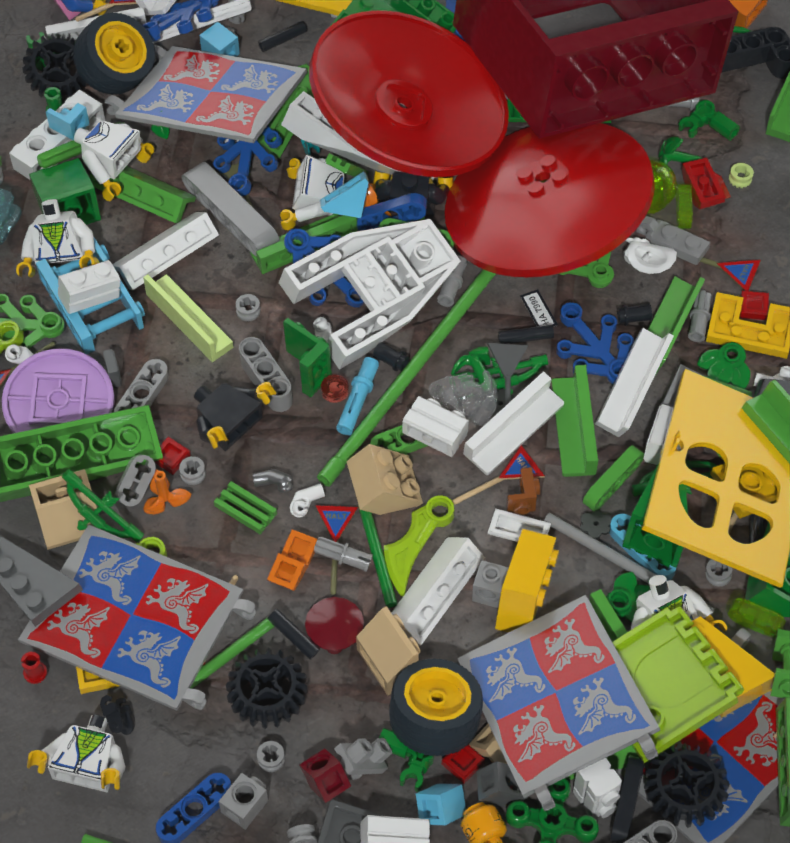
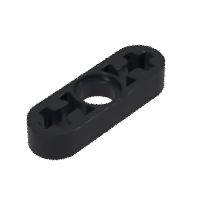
(627, 800)

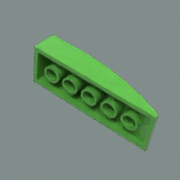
(94, 443)

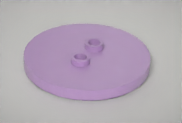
(56, 389)

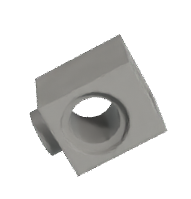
(489, 583)
(239, 812)

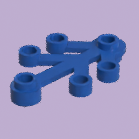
(180, 11)
(246, 150)
(308, 243)
(596, 348)

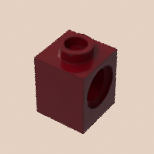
(325, 775)

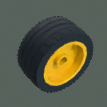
(114, 53)
(435, 707)

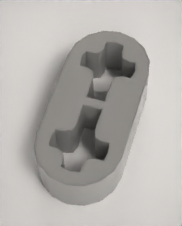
(141, 483)

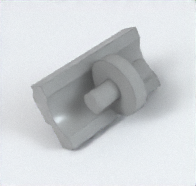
(363, 757)

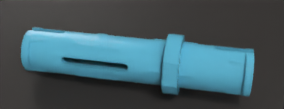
(361, 386)

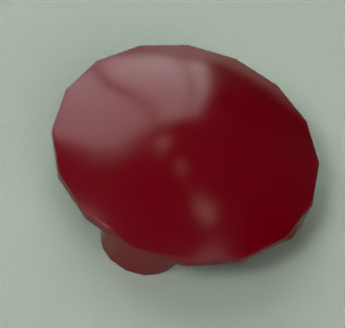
(334, 624)

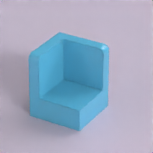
(219, 40)
(68, 120)
(441, 803)

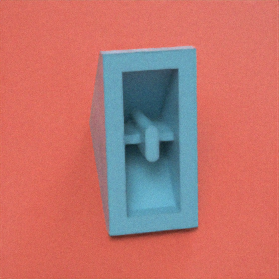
(348, 198)

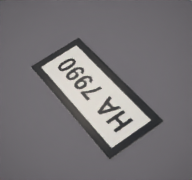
(538, 309)

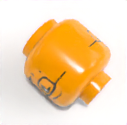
(483, 824)

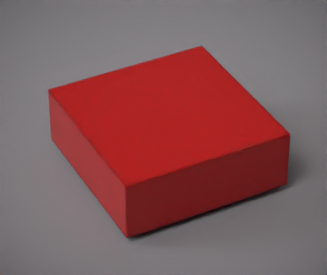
(754, 305)
(173, 454)
(463, 763)

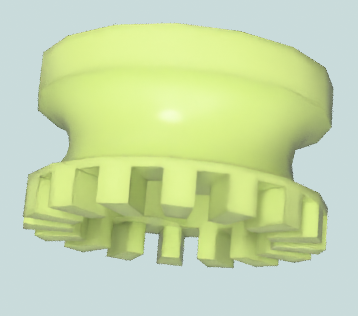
(739, 181)

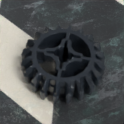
(46, 51)
(252, 671)
(707, 775)

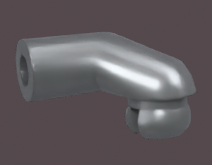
(273, 476)

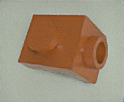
(529, 488)

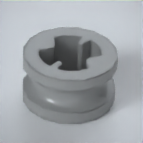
(248, 315)
(195, 478)
(715, 579)
(268, 747)
(302, 834)

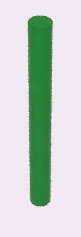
(378, 558)

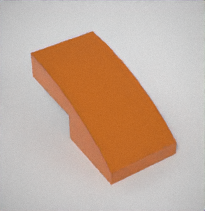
(293, 560)

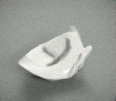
(648, 257)

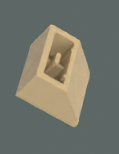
(383, 480)
(57, 512)
(386, 648)

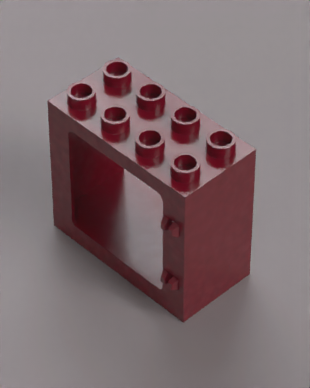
(576, 80)

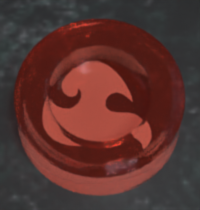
(334, 388)

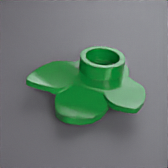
(726, 369)
(626, 592)

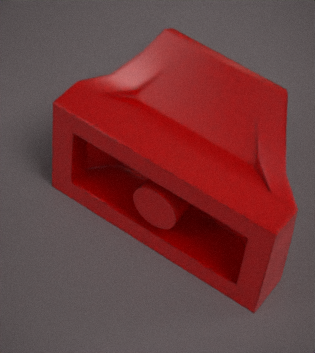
(706, 185)

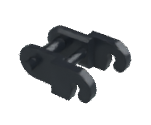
(118, 717)

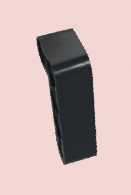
(759, 47)

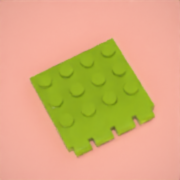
(675, 676)

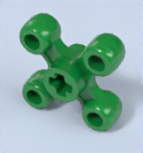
(566, 824)

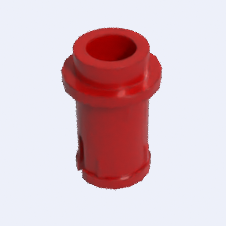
(34, 669)

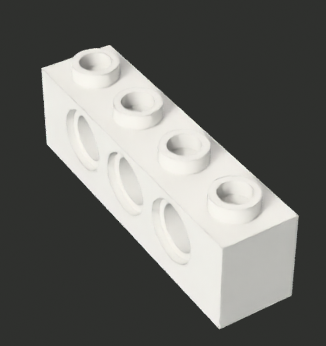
(44, 138)

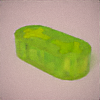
(684, 206)
(756, 617)

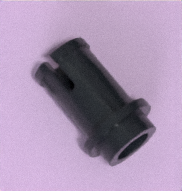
(631, 314)
(390, 356)

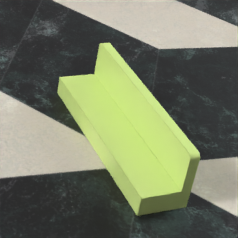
(188, 317)

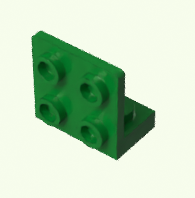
(312, 353)

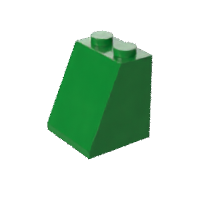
(70, 187)
(647, 543)

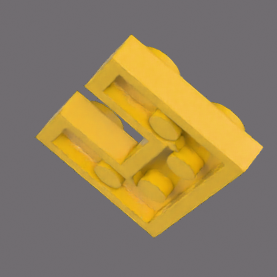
(755, 337)

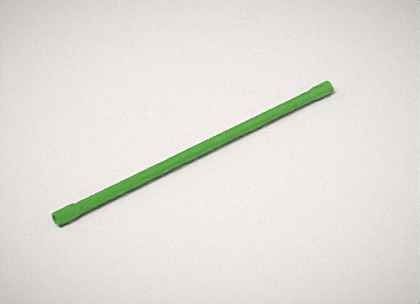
(337, 463)

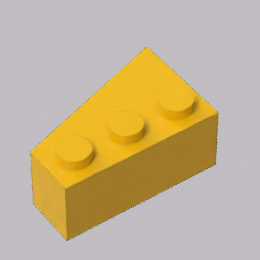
(526, 579)
(749, 671)

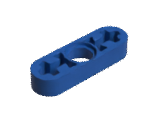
(413, 204)
(170, 817)

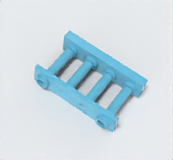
(87, 333)

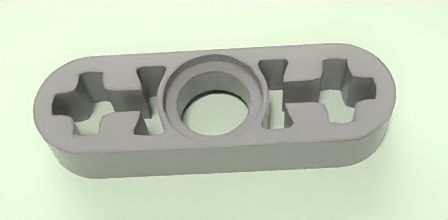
(142, 381)

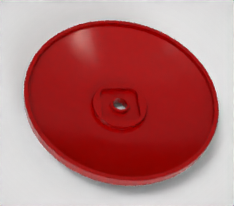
(389, 58)
(529, 228)

